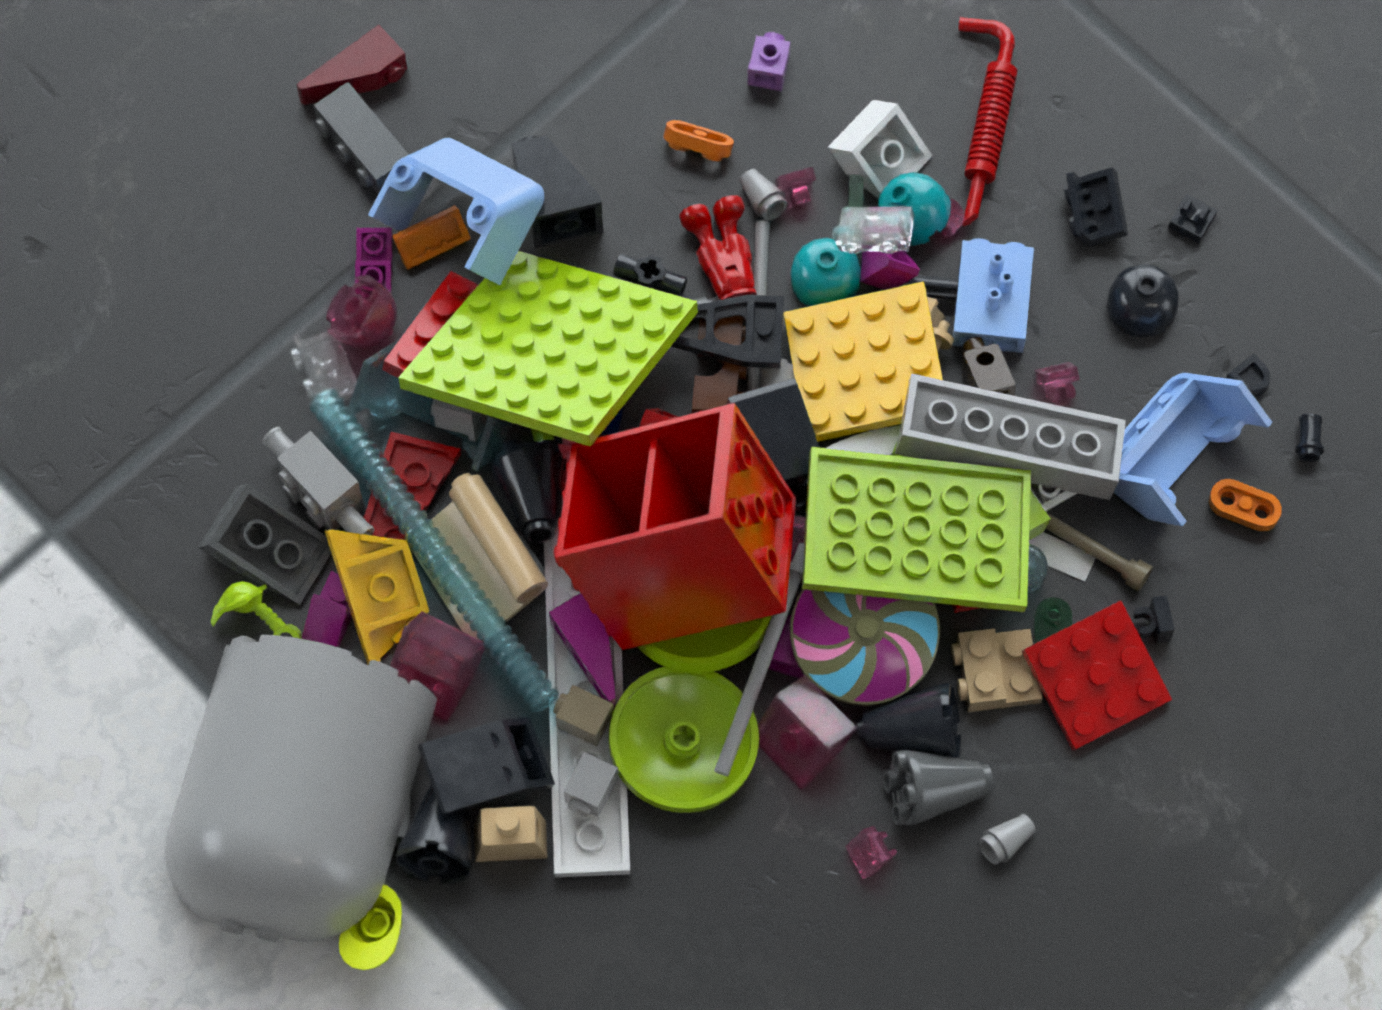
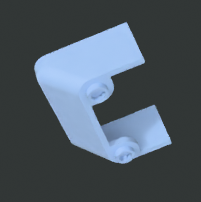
(501, 207)
(1173, 432)

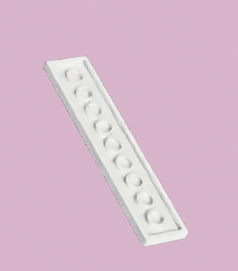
(580, 843)

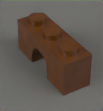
(715, 389)

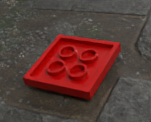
(1096, 675)

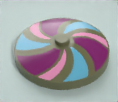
(863, 645)

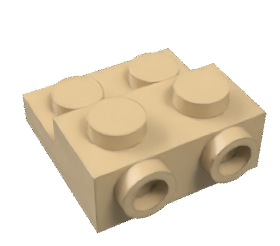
(994, 669)

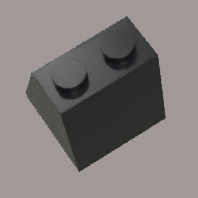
(570, 203)
(782, 427)

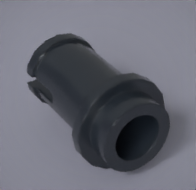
(1309, 444)

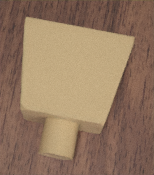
(510, 834)

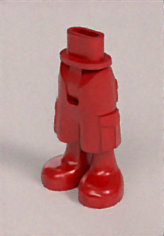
(726, 261)

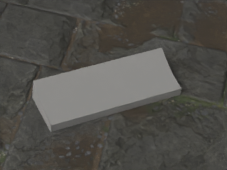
(997, 429)

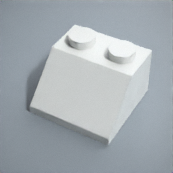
(880, 146)

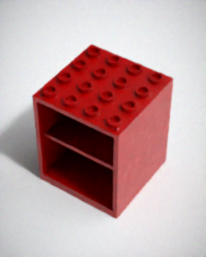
(677, 527)

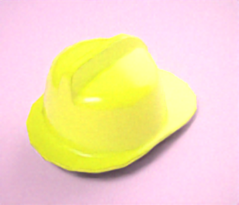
(375, 935)

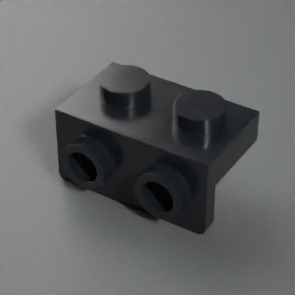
(1096, 206)

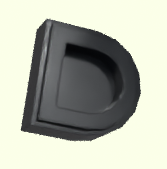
(1253, 374)

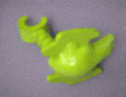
(246, 598)

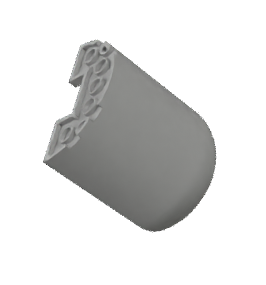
(295, 788)

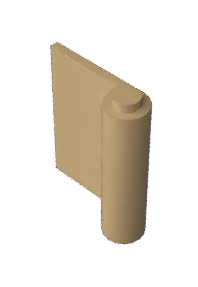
(488, 548)

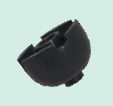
(1143, 300)

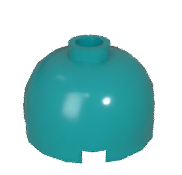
(925, 197)
(824, 273)

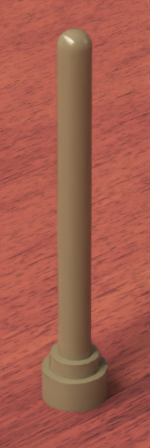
(1132, 571)

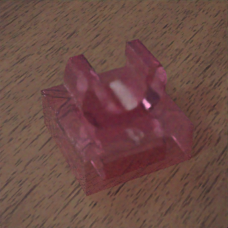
(796, 183)
(1057, 376)
(869, 851)

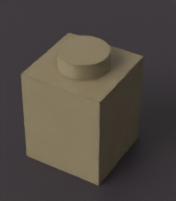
(583, 714)

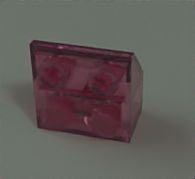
(438, 659)

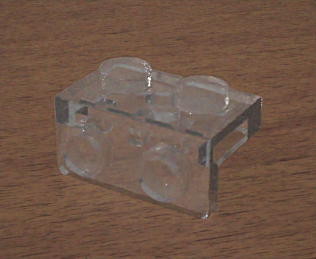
(324, 365)

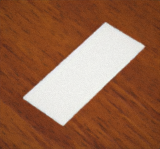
(1064, 556)

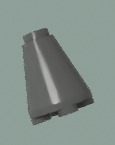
(933, 784)

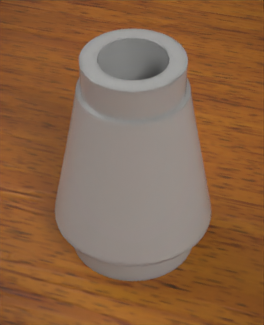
(763, 195)
(1005, 839)

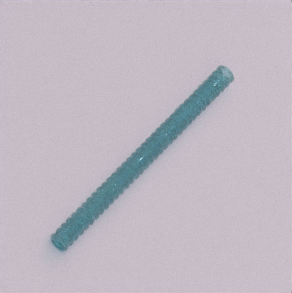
(433, 549)

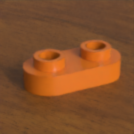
(687, 136)
(1245, 503)

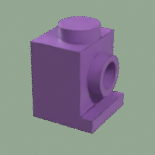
(769, 61)

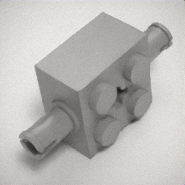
(318, 482)

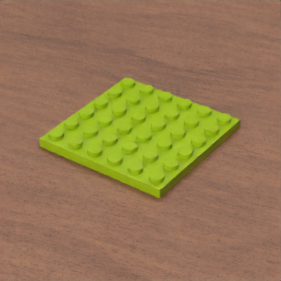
(549, 347)

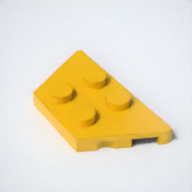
(378, 587)

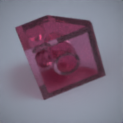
(803, 731)

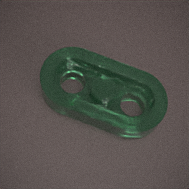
(1046, 626)

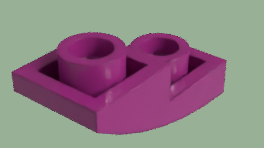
(375, 254)

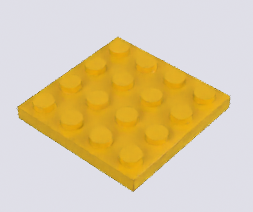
(859, 357)

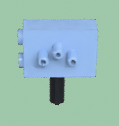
(988, 294)

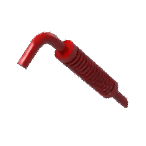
(991, 113)

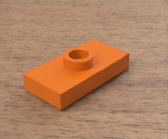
(431, 237)

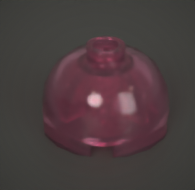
(362, 313)

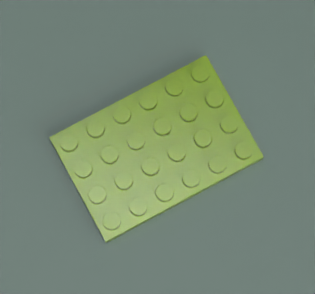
(917, 529)

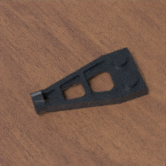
(763, 331)

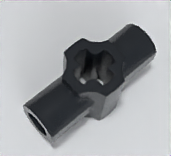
(637, 269)

